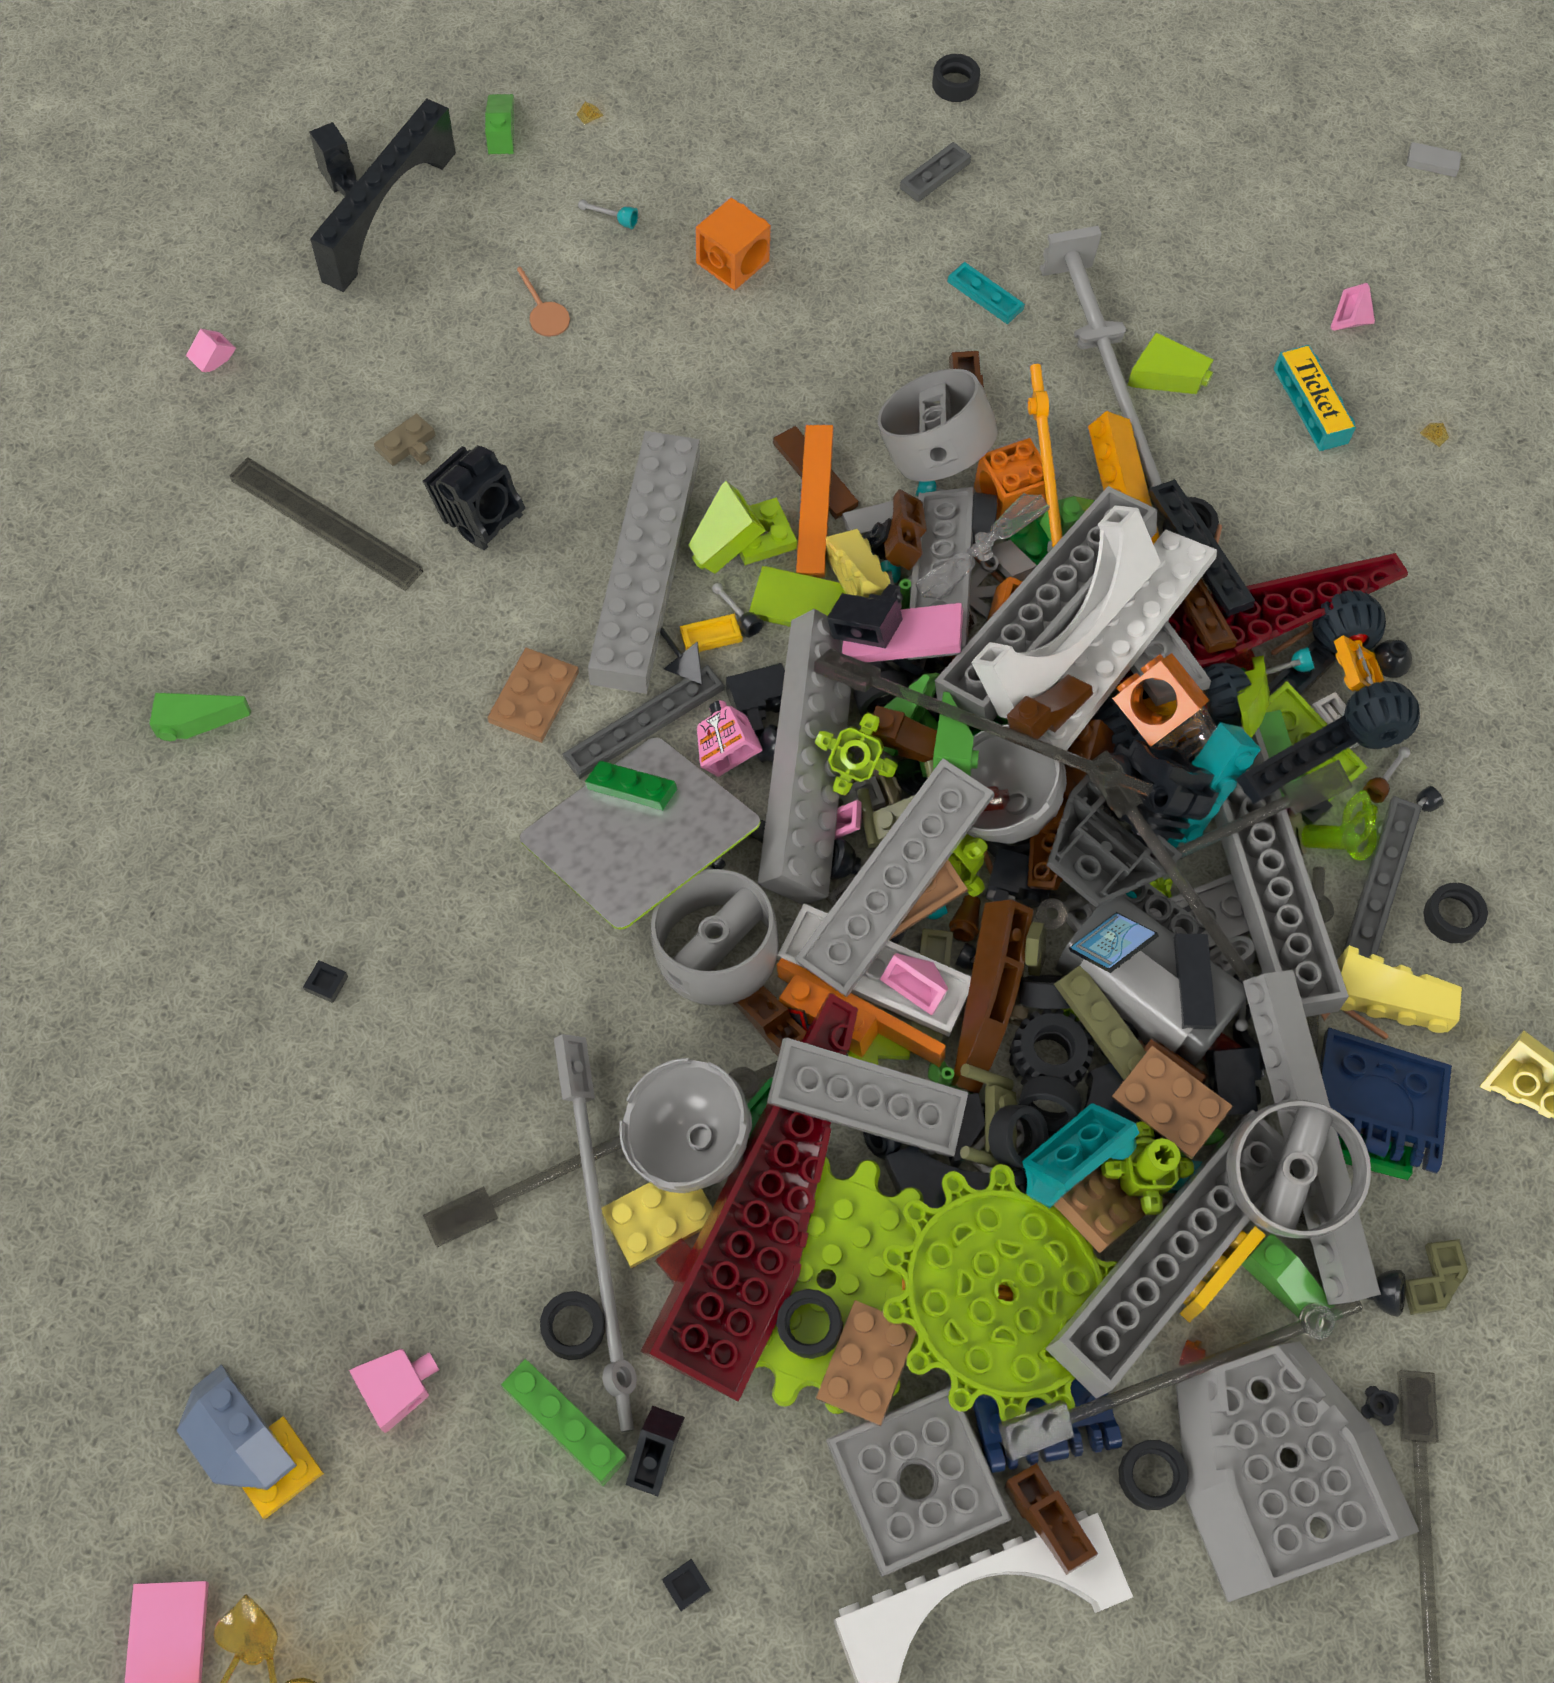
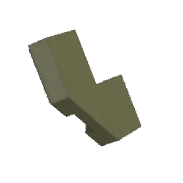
(1035, 948)
(1448, 1271)

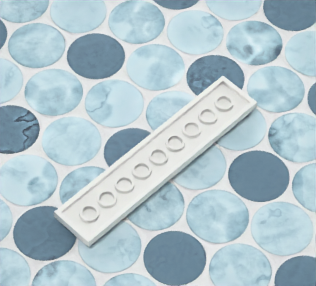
(1134, 627)

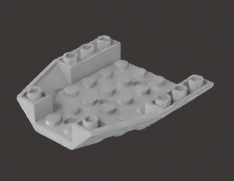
(1254, 1507)

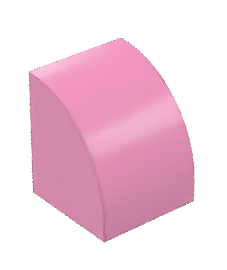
(210, 350)

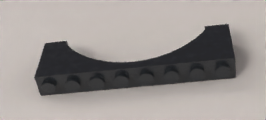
(340, 239)
(917, 1170)

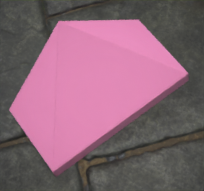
(1354, 308)
(848, 818)
(916, 981)

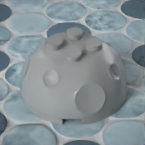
(1033, 786)
(685, 1125)

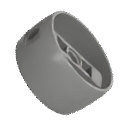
(942, 437)
(692, 967)
(1304, 1144)

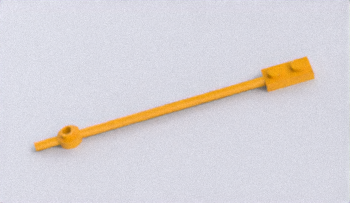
(1039, 407)

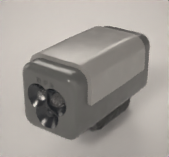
(1147, 985)

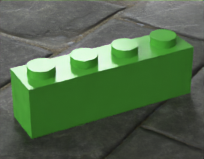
(564, 1422)

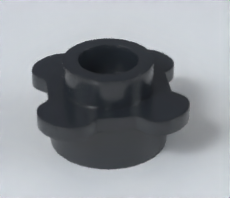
(1387, 1399)

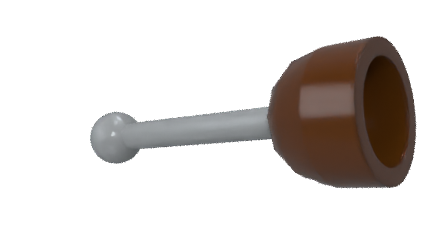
(1378, 787)

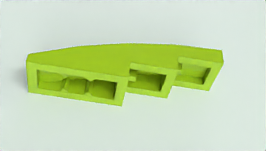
(1255, 699)

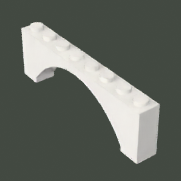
(1122, 567)
(881, 1633)

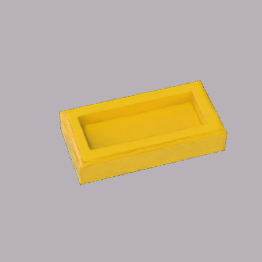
(712, 633)

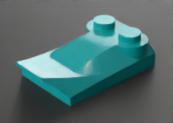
(1076, 1152)

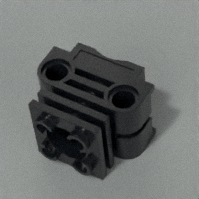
(474, 494)
(1177, 790)

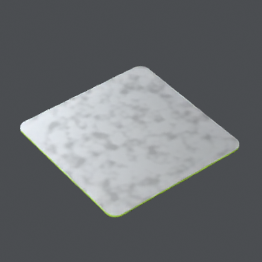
(633, 855)

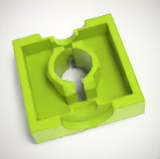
(779, 536)

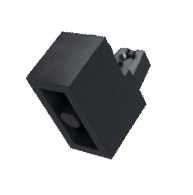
(333, 158)
(865, 619)
(756, 693)
(1010, 880)
(1233, 1076)

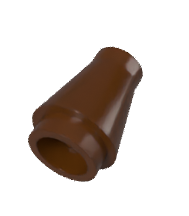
(966, 919)

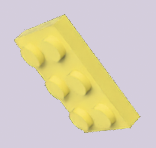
(654, 1220)

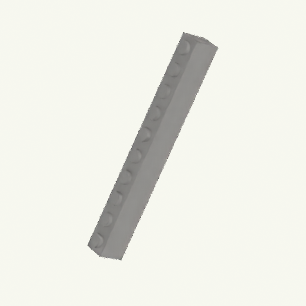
(1296, 1075)

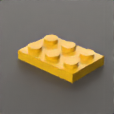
(1221, 1272)

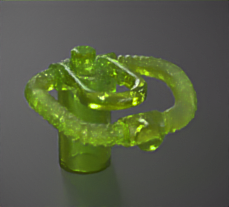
(1344, 836)

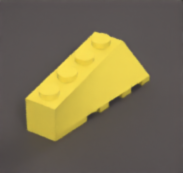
(855, 564)
(1398, 993)
(1525, 1075)

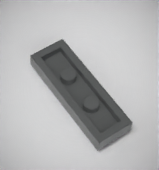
(935, 172)

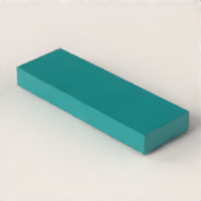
(985, 293)

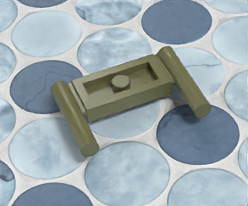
(881, 821)
(997, 1095)

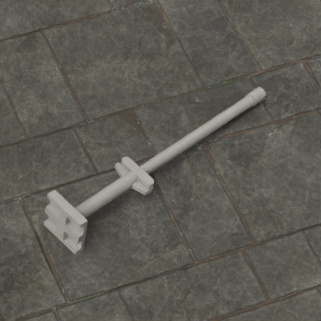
(1073, 253)

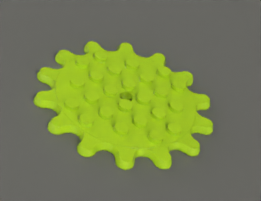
(846, 1237)
(954, 1297)

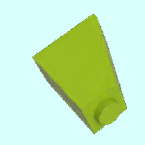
(1170, 367)
(724, 530)

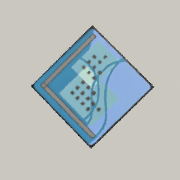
(1113, 942)

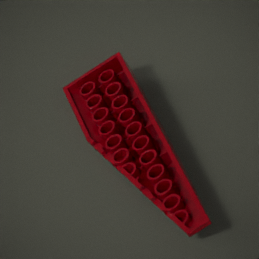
(1288, 604)
(751, 1240)

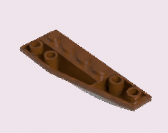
(1089, 744)
(993, 986)

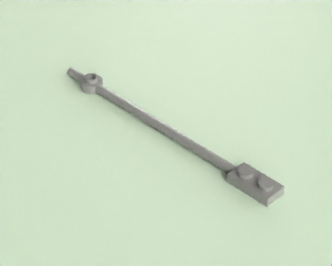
(577, 1086)

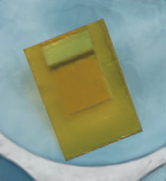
(588, 113)
(1435, 433)

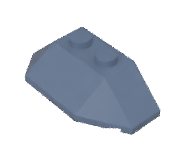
(231, 1435)

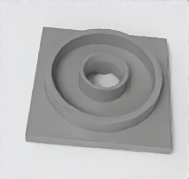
(963, 1490)

